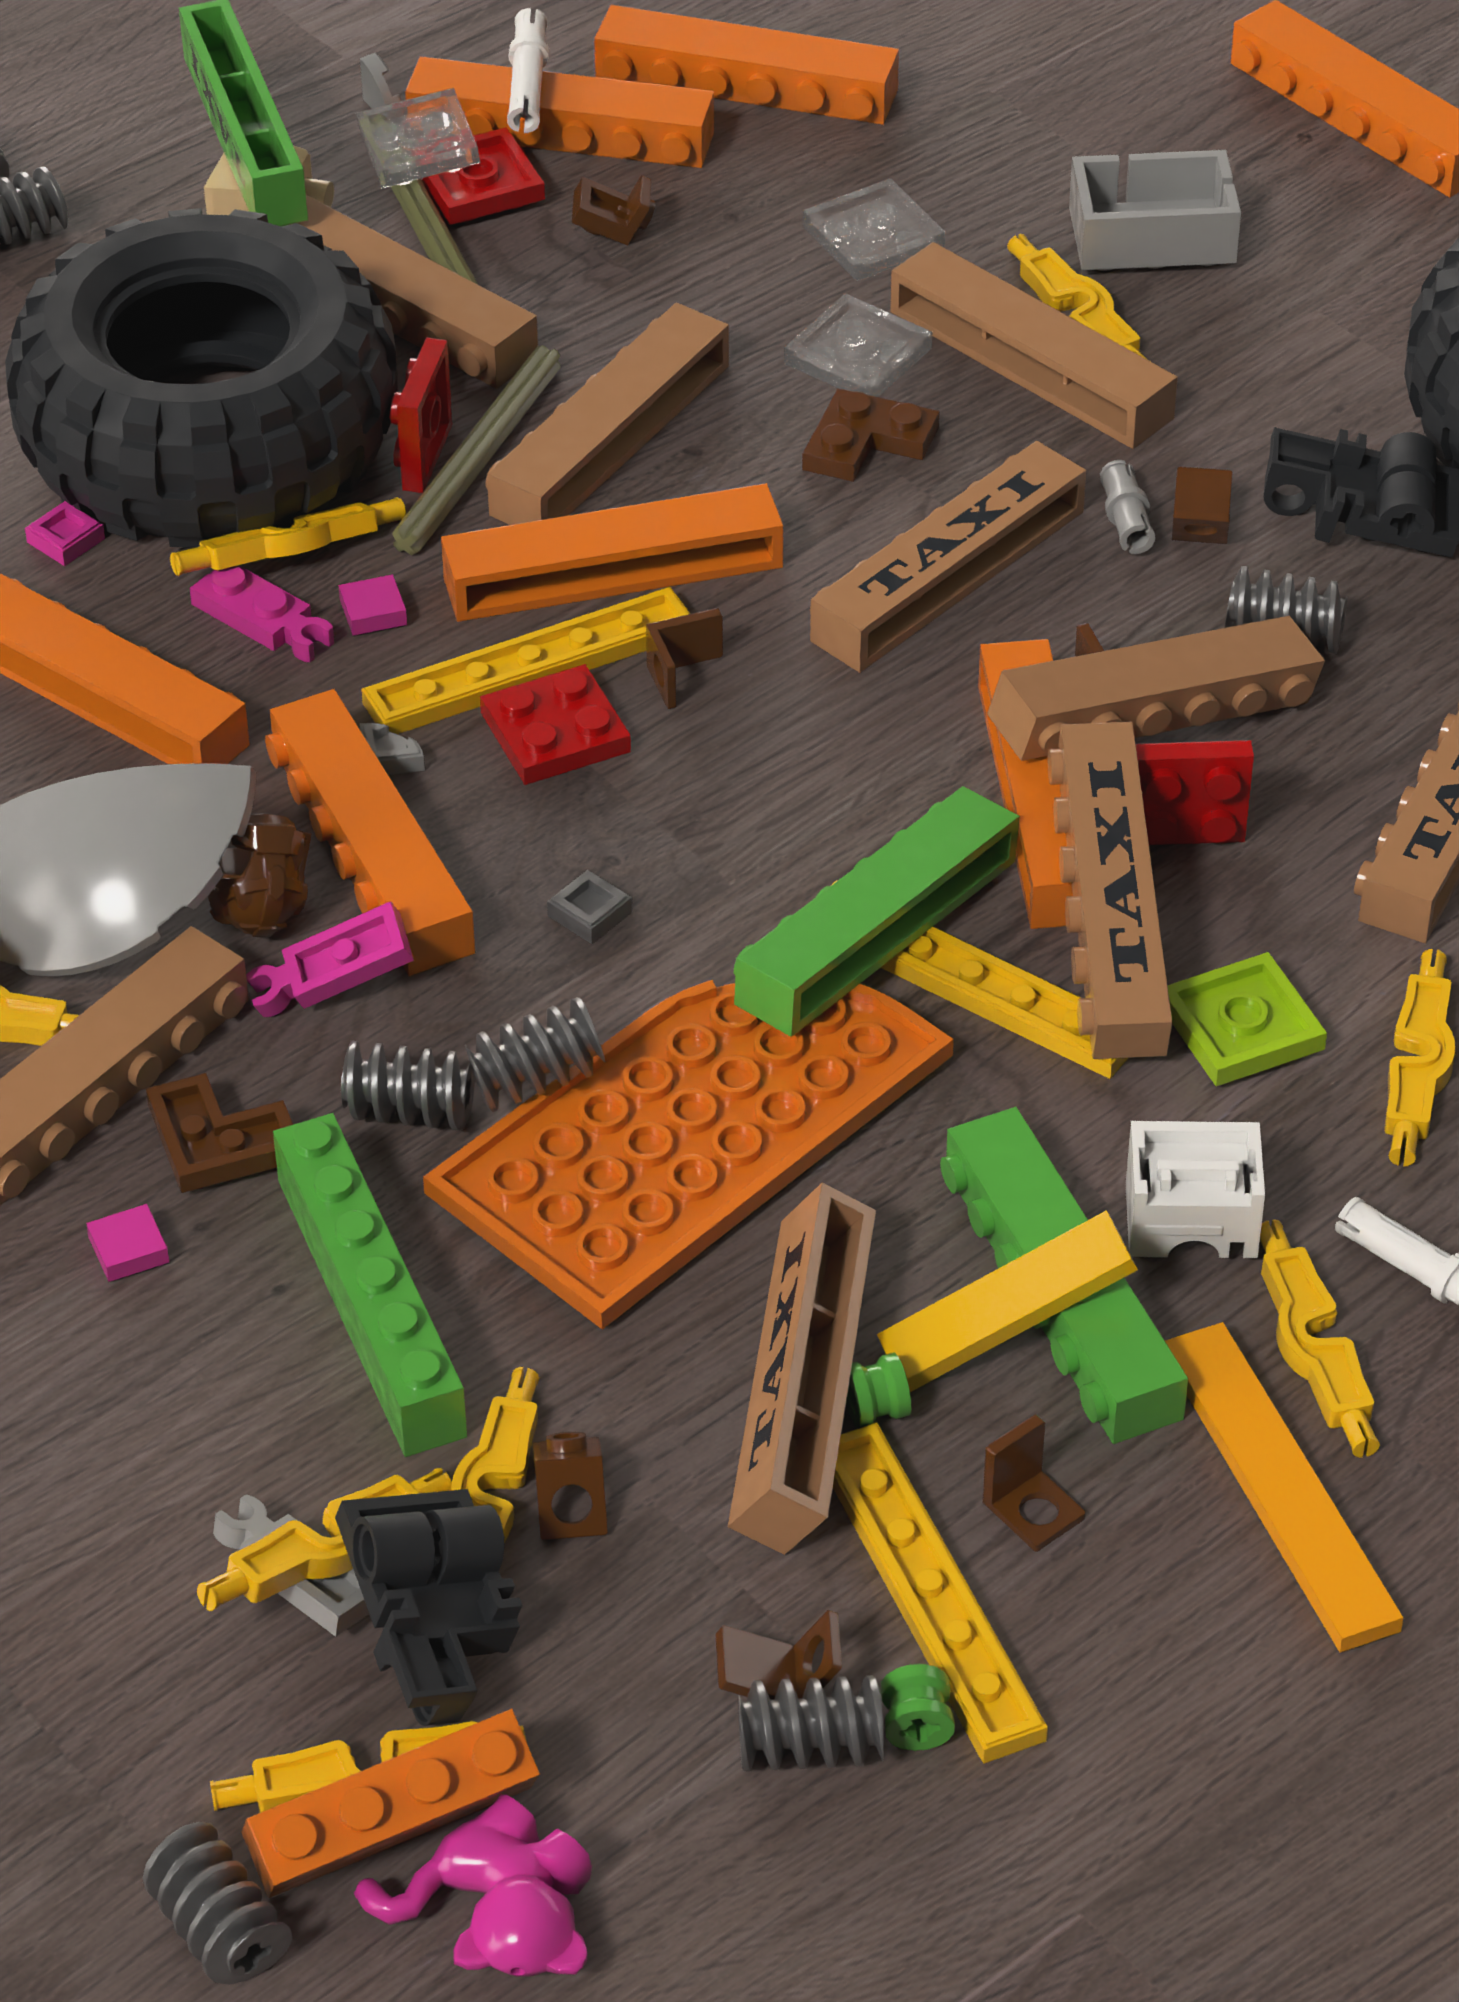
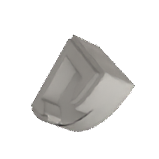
(374, 86)
(392, 750)

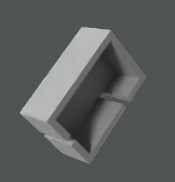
(1174, 210)

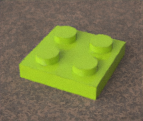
(1244, 1019)

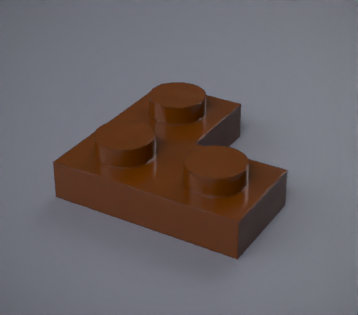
(865, 422)
(204, 1143)

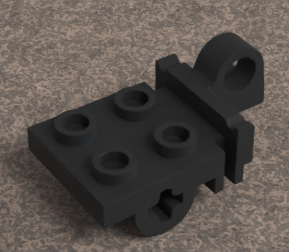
(1378, 494)
(435, 1589)

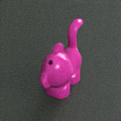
(523, 1917)

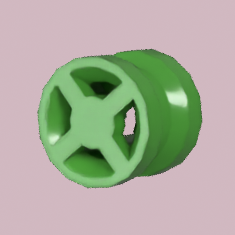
(878, 1391)
(917, 1707)

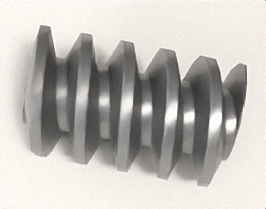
(30, 201)
(1312, 612)
(535, 1053)
(407, 1087)
(810, 1722)
(215, 1905)

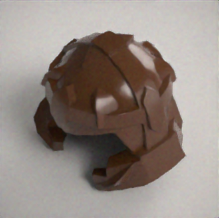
(262, 877)

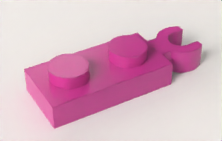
(261, 611)
(333, 961)

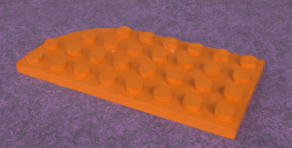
(677, 1137)

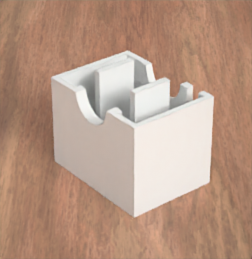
(1200, 1184)

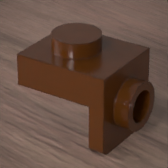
(610, 212)

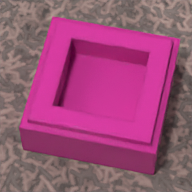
(64, 533)
(372, 605)
(127, 1242)

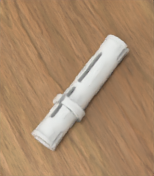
(528, 56)
(1401, 1249)

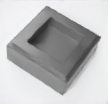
(589, 906)

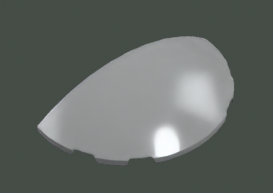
(112, 859)

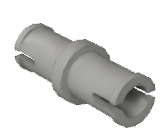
(1127, 507)

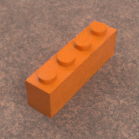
(389, 1803)

